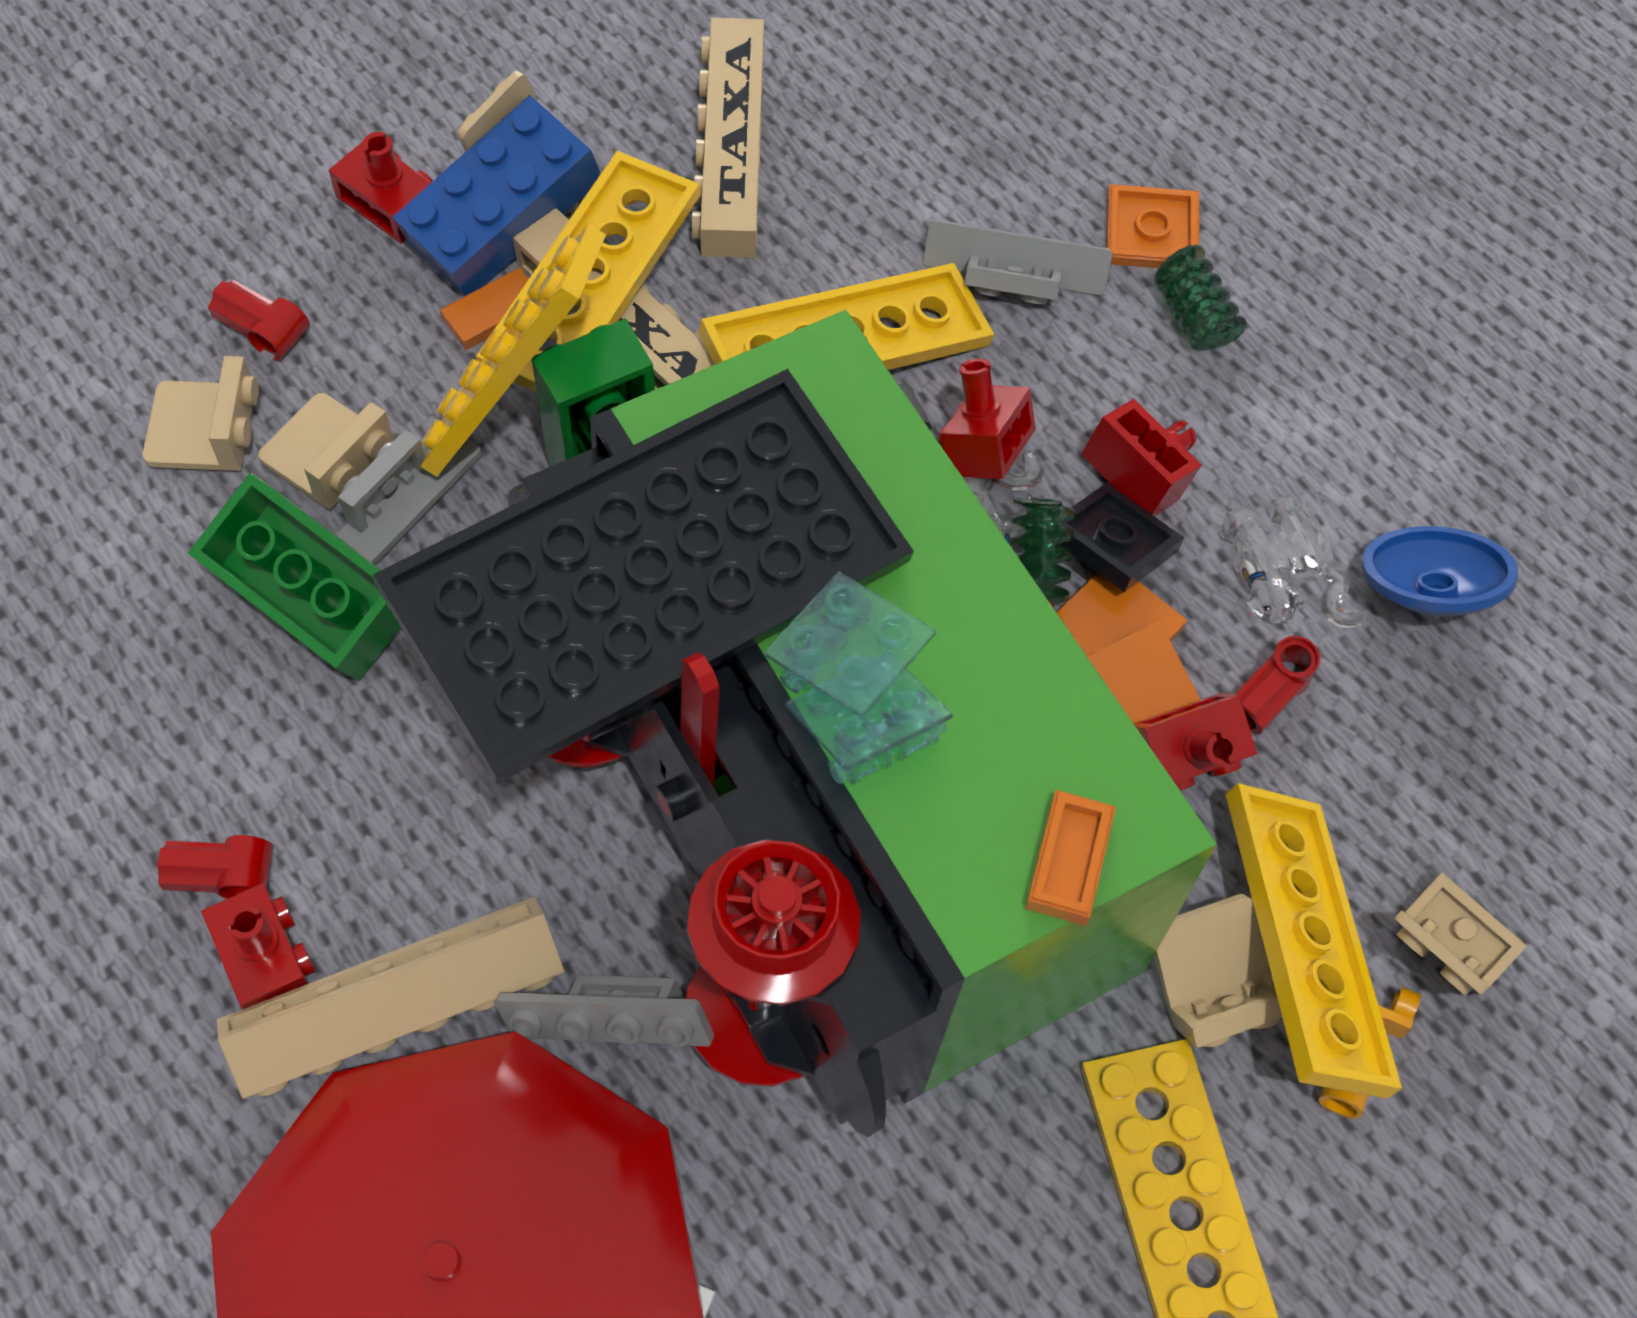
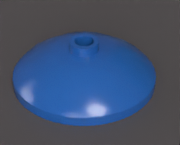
(1439, 570)

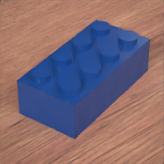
(495, 192)

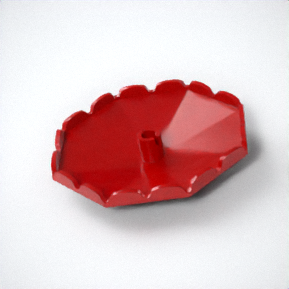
(462, 1192)

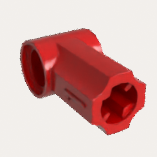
(265, 323)
(1275, 686)
(215, 867)

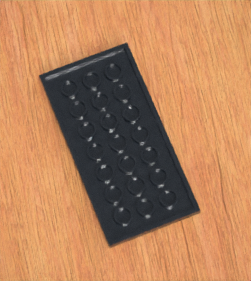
(630, 566)

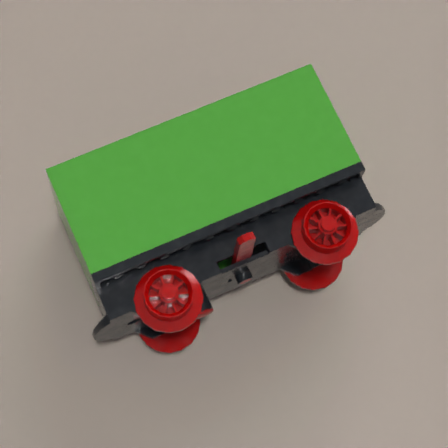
(887, 917)

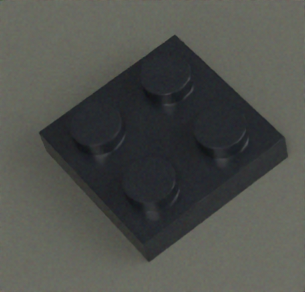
(1119, 537)

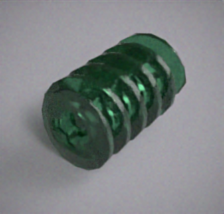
(1198, 299)
(1042, 543)

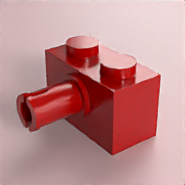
(377, 182)
(988, 424)
(1143, 456)
(1200, 738)
(256, 946)

